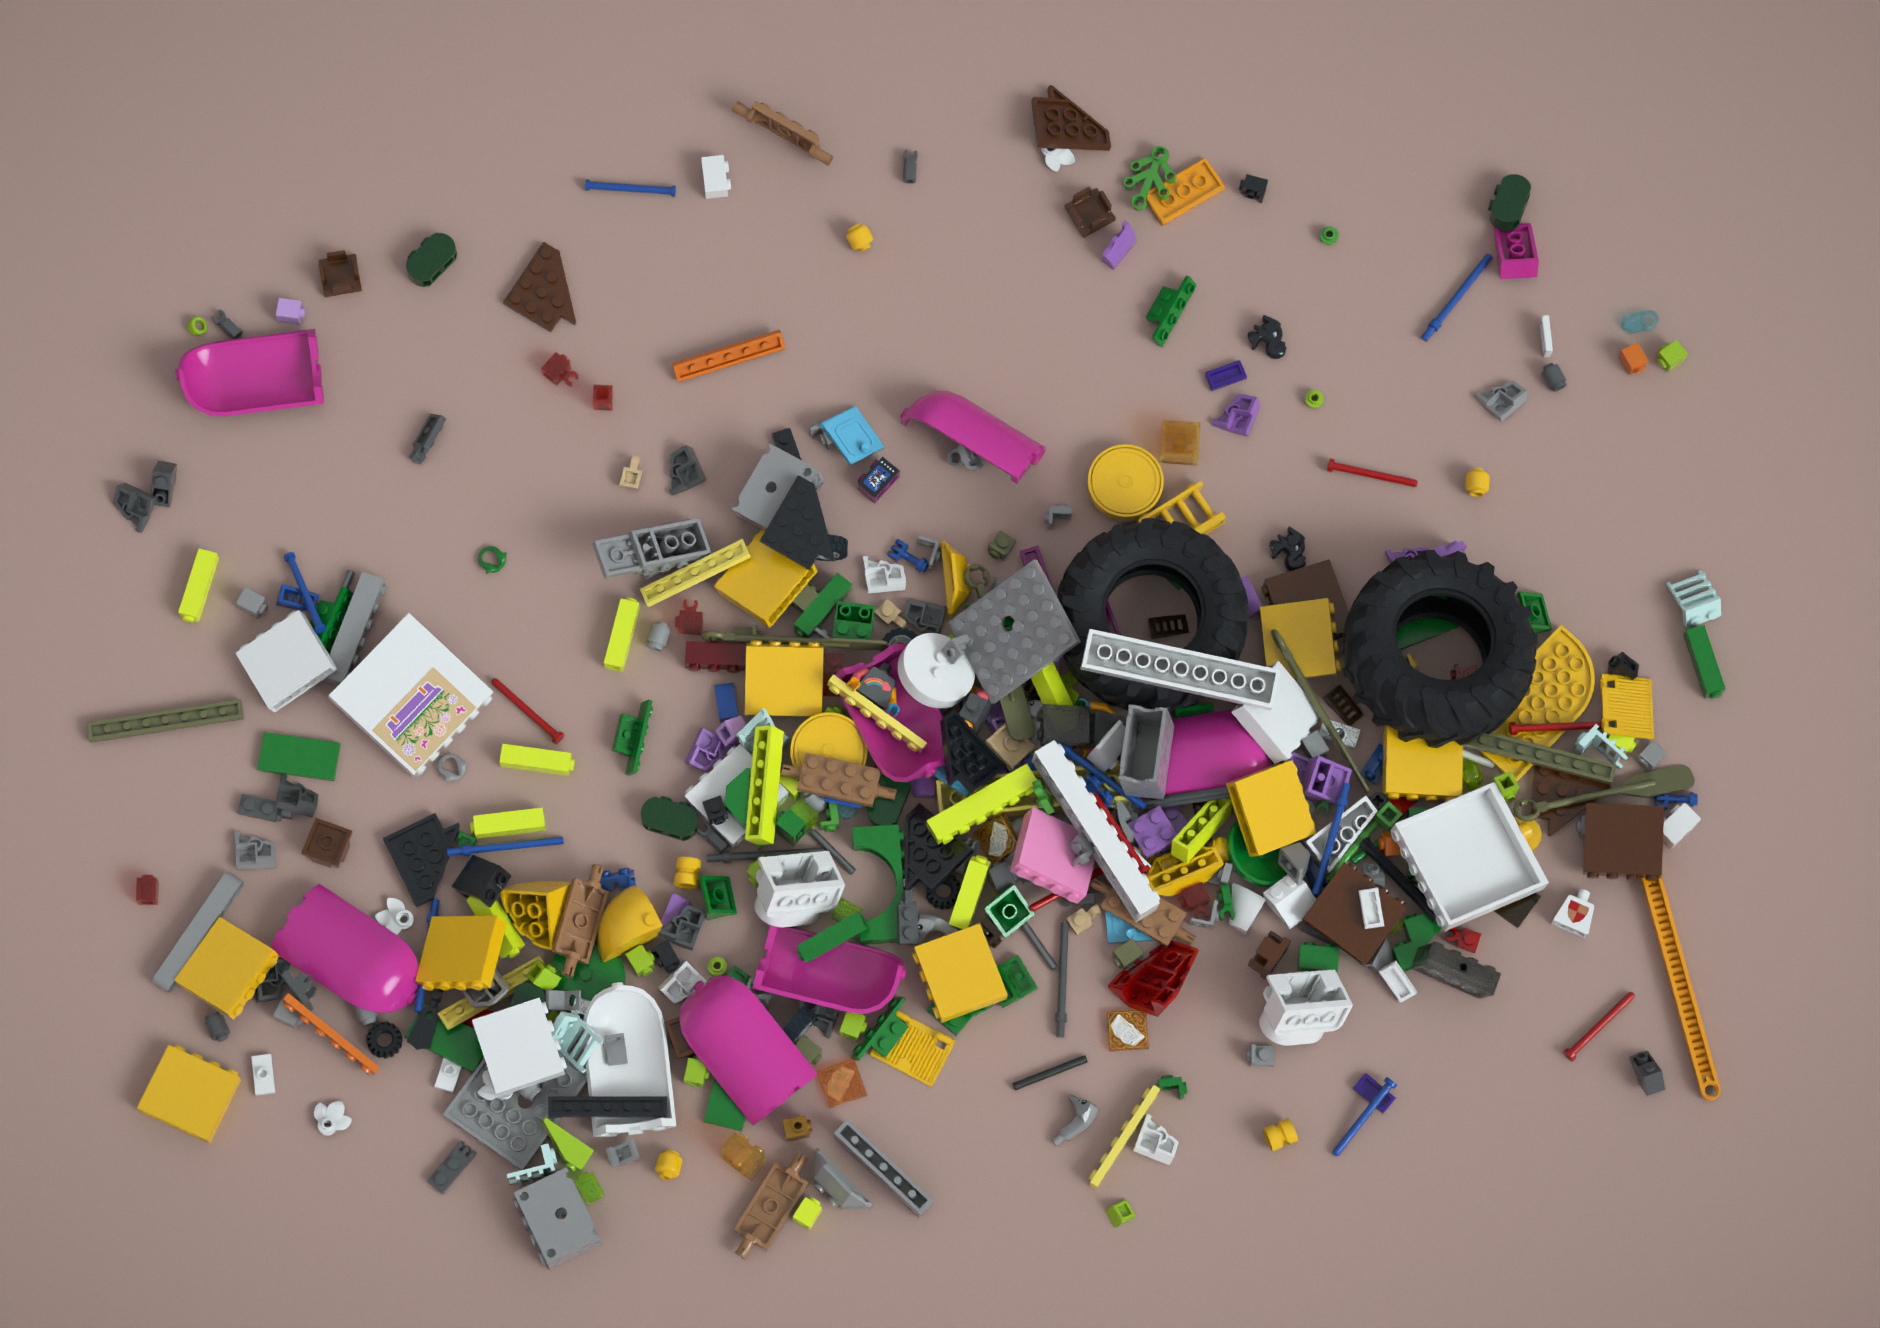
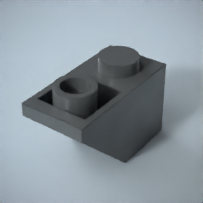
(163, 482)
(1000, 877)
(1647, 1073)

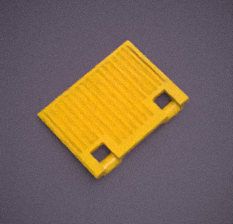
(1628, 706)
(917, 1051)

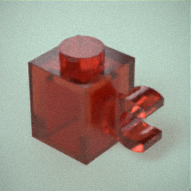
(558, 369)
(689, 620)
(1194, 899)

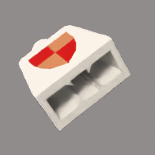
(1575, 914)

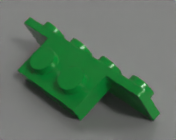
(1168, 308)
(332, 616)
(630, 736)
(885, 1033)

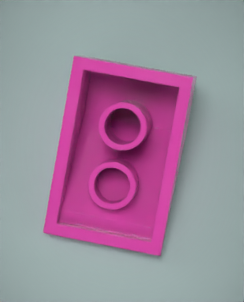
(1516, 252)

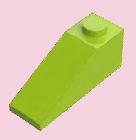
(568, 1147)

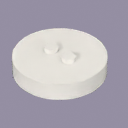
(930, 675)

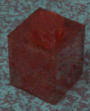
(603, 397)
(147, 890)

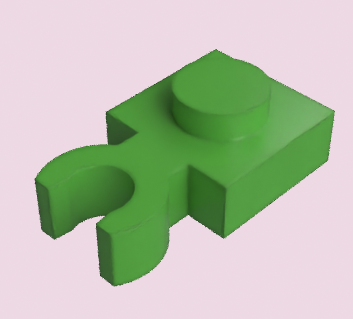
(1044, 800)

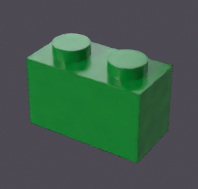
(790, 827)
(1317, 957)

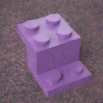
(1320, 777)
(1157, 829)

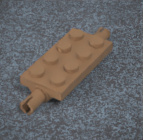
(788, 130)
(839, 780)
(580, 920)
(1159, 925)
(771, 1206)

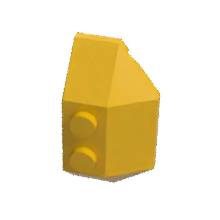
(956, 589)
(1171, 875)

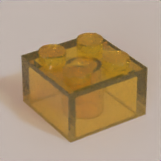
(1179, 442)
(742, 1155)

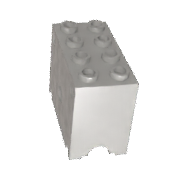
(770, 485)
(1146, 752)
(556, 1238)

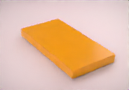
(1189, 190)

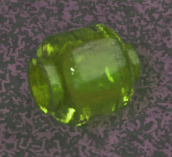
(1472, 775)

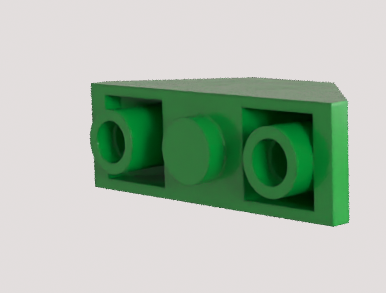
(737, 797)

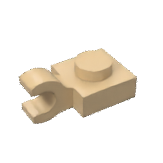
(632, 476)
(890, 614)
(1081, 920)

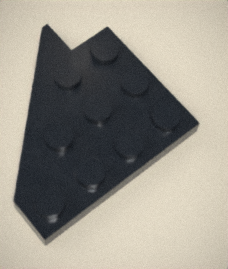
(799, 526)
(967, 755)
(422, 855)
(924, 857)

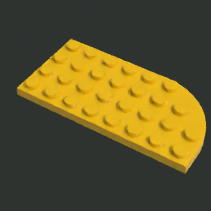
(1557, 694)

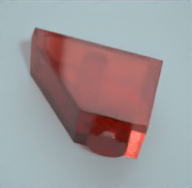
(832, 665)

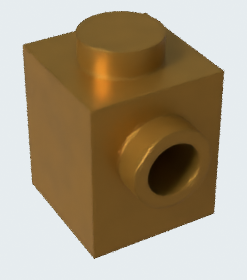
(797, 1128)

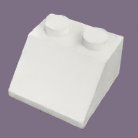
(1109, 748)
(1289, 900)

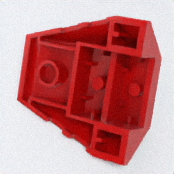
(1155, 980)

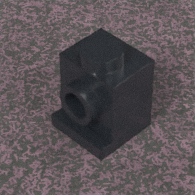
(1253, 187)
(665, 956)

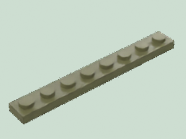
(165, 720)
(1545, 757)

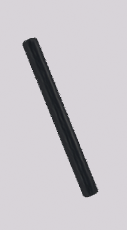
(1402, 881)

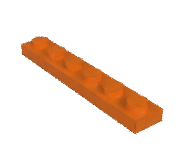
(728, 355)
(323, 1029)

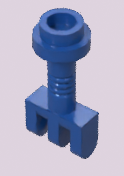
(921, 565)
(1692, 799)

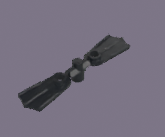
(424, 1028)

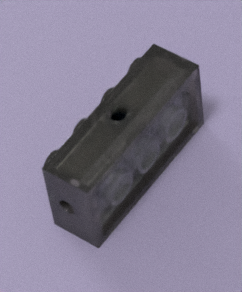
(1455, 970)

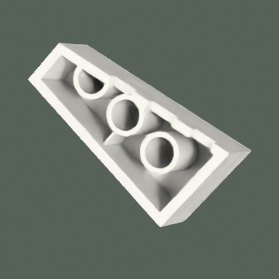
(1350, 826)

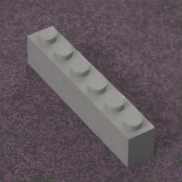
(355, 626)
(883, 1168)

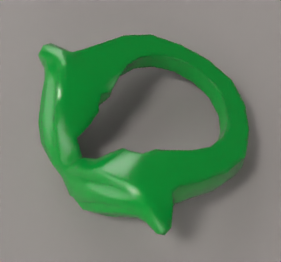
(489, 567)

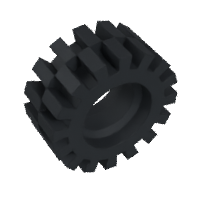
(948, 901)
(381, 1028)

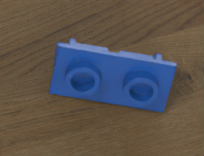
(1374, 767)
(1093, 785)
(623, 878)

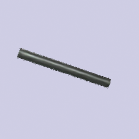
(1050, 1072)

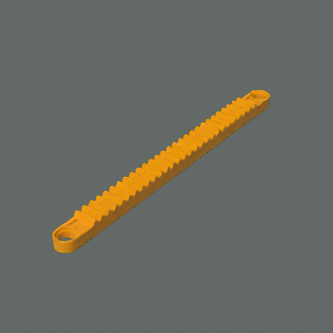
(1681, 987)

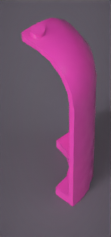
(253, 374)
(977, 431)
(1211, 752)
(888, 753)
(348, 952)
(845, 979)
(743, 1046)

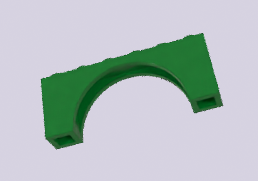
(884, 843)

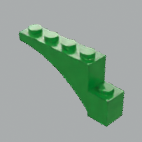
(1419, 932)

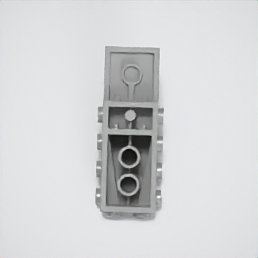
(652, 549)

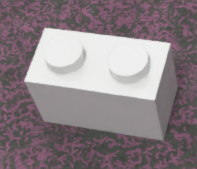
(714, 176)
(1679, 824)

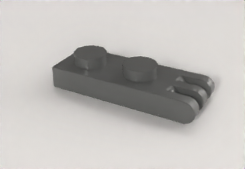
(451, 1168)

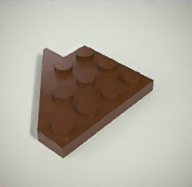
(1065, 125)
(542, 290)
(1555, 785)

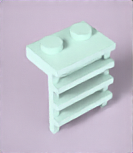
(1699, 607)
(746, 735)
(1596, 739)
(567, 1031)
(546, 1169)

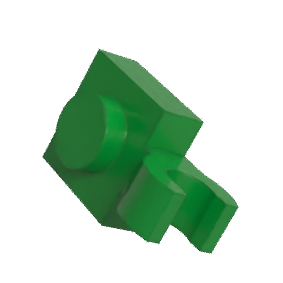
(1224, 898)

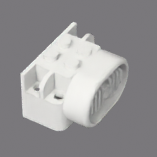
(797, 888)
(1303, 1006)

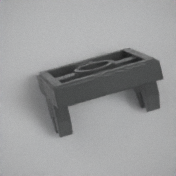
(300, 988)

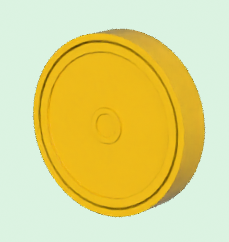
(1125, 482)
(830, 737)

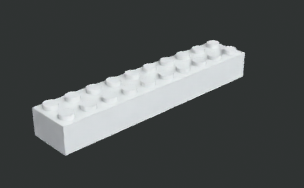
(1180, 669)
(1091, 821)

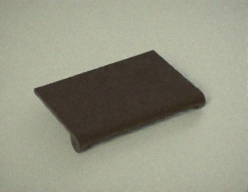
(1518, 910)

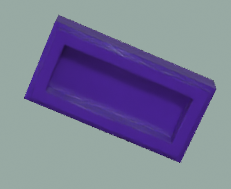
(1225, 375)
(1368, 1088)

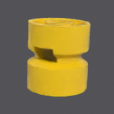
(687, 872)
(1281, 1134)

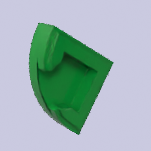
(464, 839)

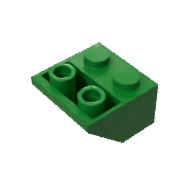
(853, 621)

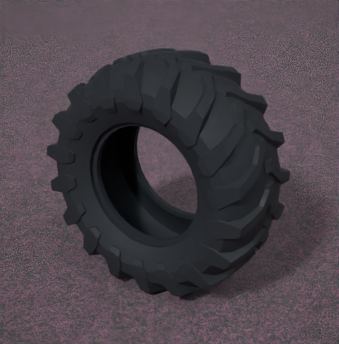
(1164, 551)
(1426, 705)

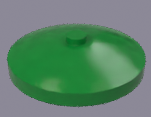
(1257, 870)
(590, 977)

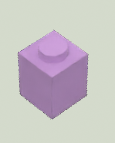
(290, 311)
(729, 728)

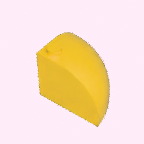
(536, 909)
(627, 924)

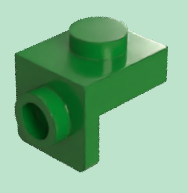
(1168, 1082)

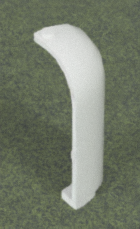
(648, 1067)

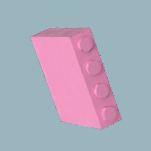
(1046, 857)

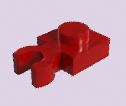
(1467, 939)

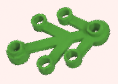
(1149, 176)

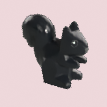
(1271, 334)
(1293, 546)

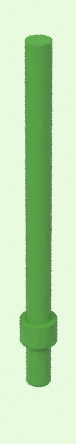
(1352, 850)

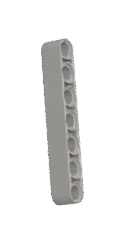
(213, 907)

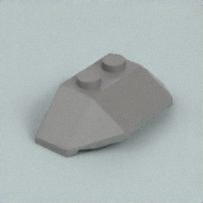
(488, 996)
(837, 1186)

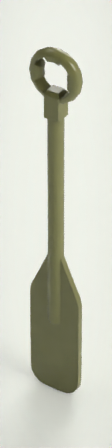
(841, 643)
(1014, 704)
(1316, 704)
(1639, 785)

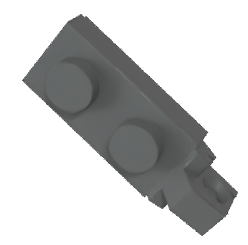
(426, 437)
(262, 809)
(907, 920)

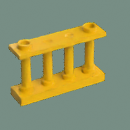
(1214, 519)

